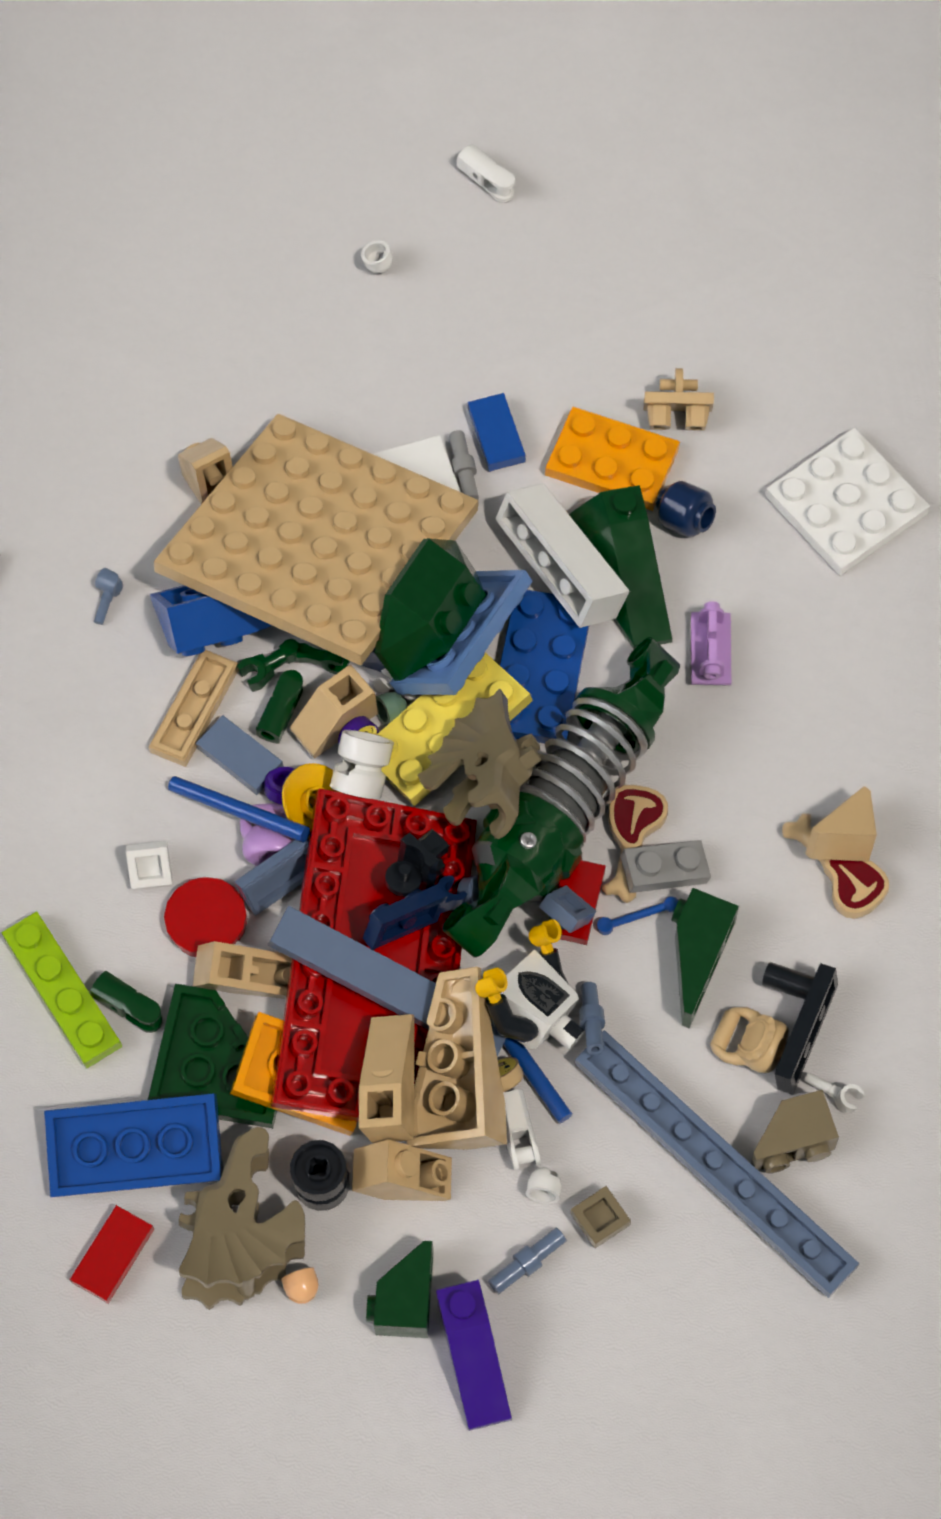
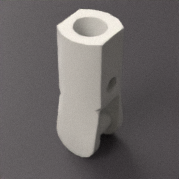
(487, 173)
(519, 1126)

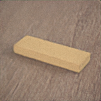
(193, 708)

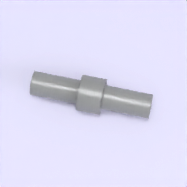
(463, 464)

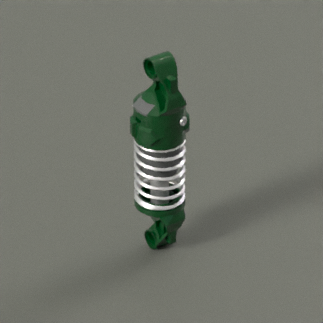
(564, 798)

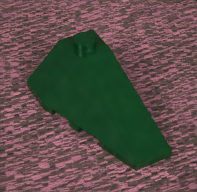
(622, 535)

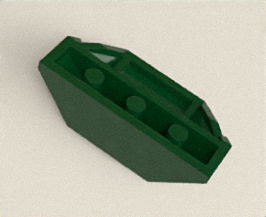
(427, 607)

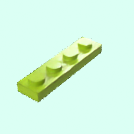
(62, 990)

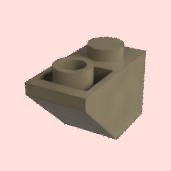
(797, 1131)

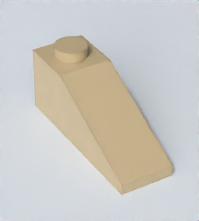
(242, 970)

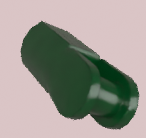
(280, 707)
(127, 1002)

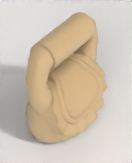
(761, 1042)

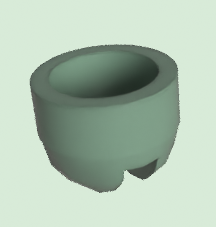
(389, 706)

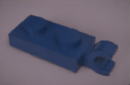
(411, 913)

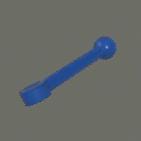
(606, 925)

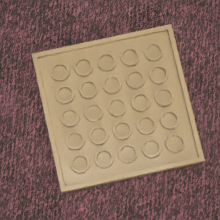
(312, 535)

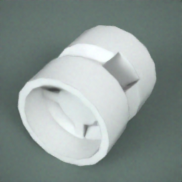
(361, 764)

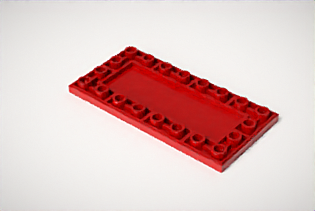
(342, 884)

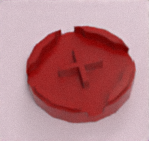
(205, 913)

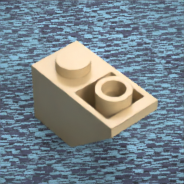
(332, 707)
(401, 1172)

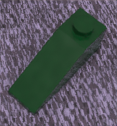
(700, 938)

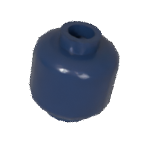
(685, 509)

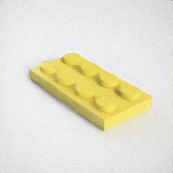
(431, 717)

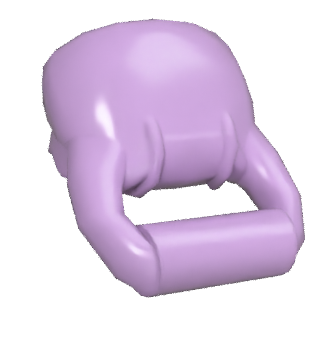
(261, 842)

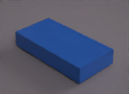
(496, 432)

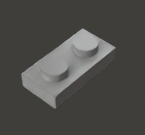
(665, 866)

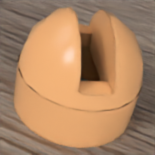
(301, 1285)

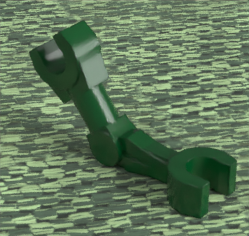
(288, 652)

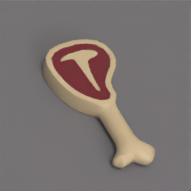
(632, 818)
(856, 885)

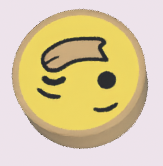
(510, 1072)

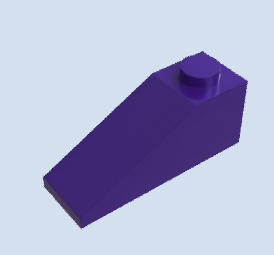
(473, 1354)

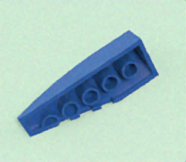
(196, 620)

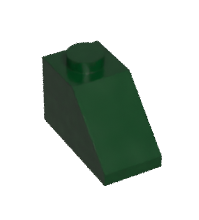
(404, 1296)

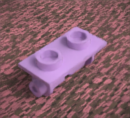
(711, 646)

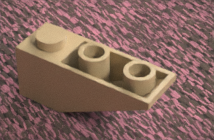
(388, 1080)

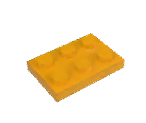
(611, 456)
(258, 1070)

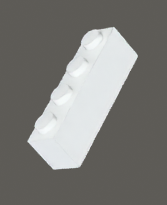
(562, 555)

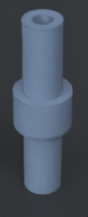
(592, 1018)
(527, 1260)

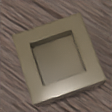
(600, 1217)

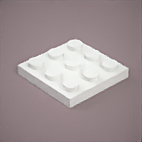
(847, 501)

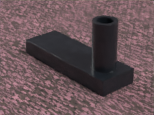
(818, 995)

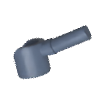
(112, 586)

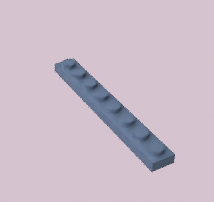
(719, 1166)

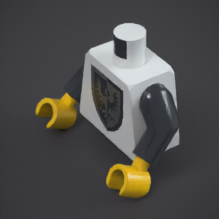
(534, 995)

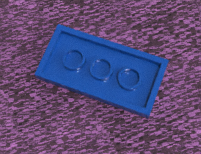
(546, 658)
(133, 1145)

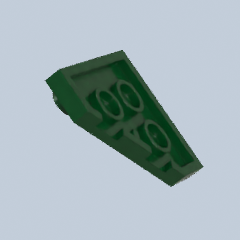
(203, 1054)

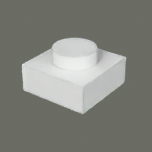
(149, 864)

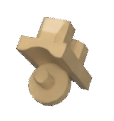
(662, 403)

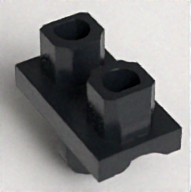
(417, 863)

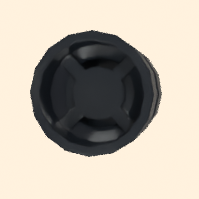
(320, 1175)

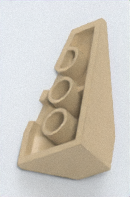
(458, 1076)

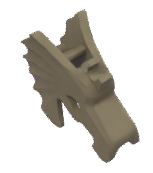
(491, 759)
(229, 1250)

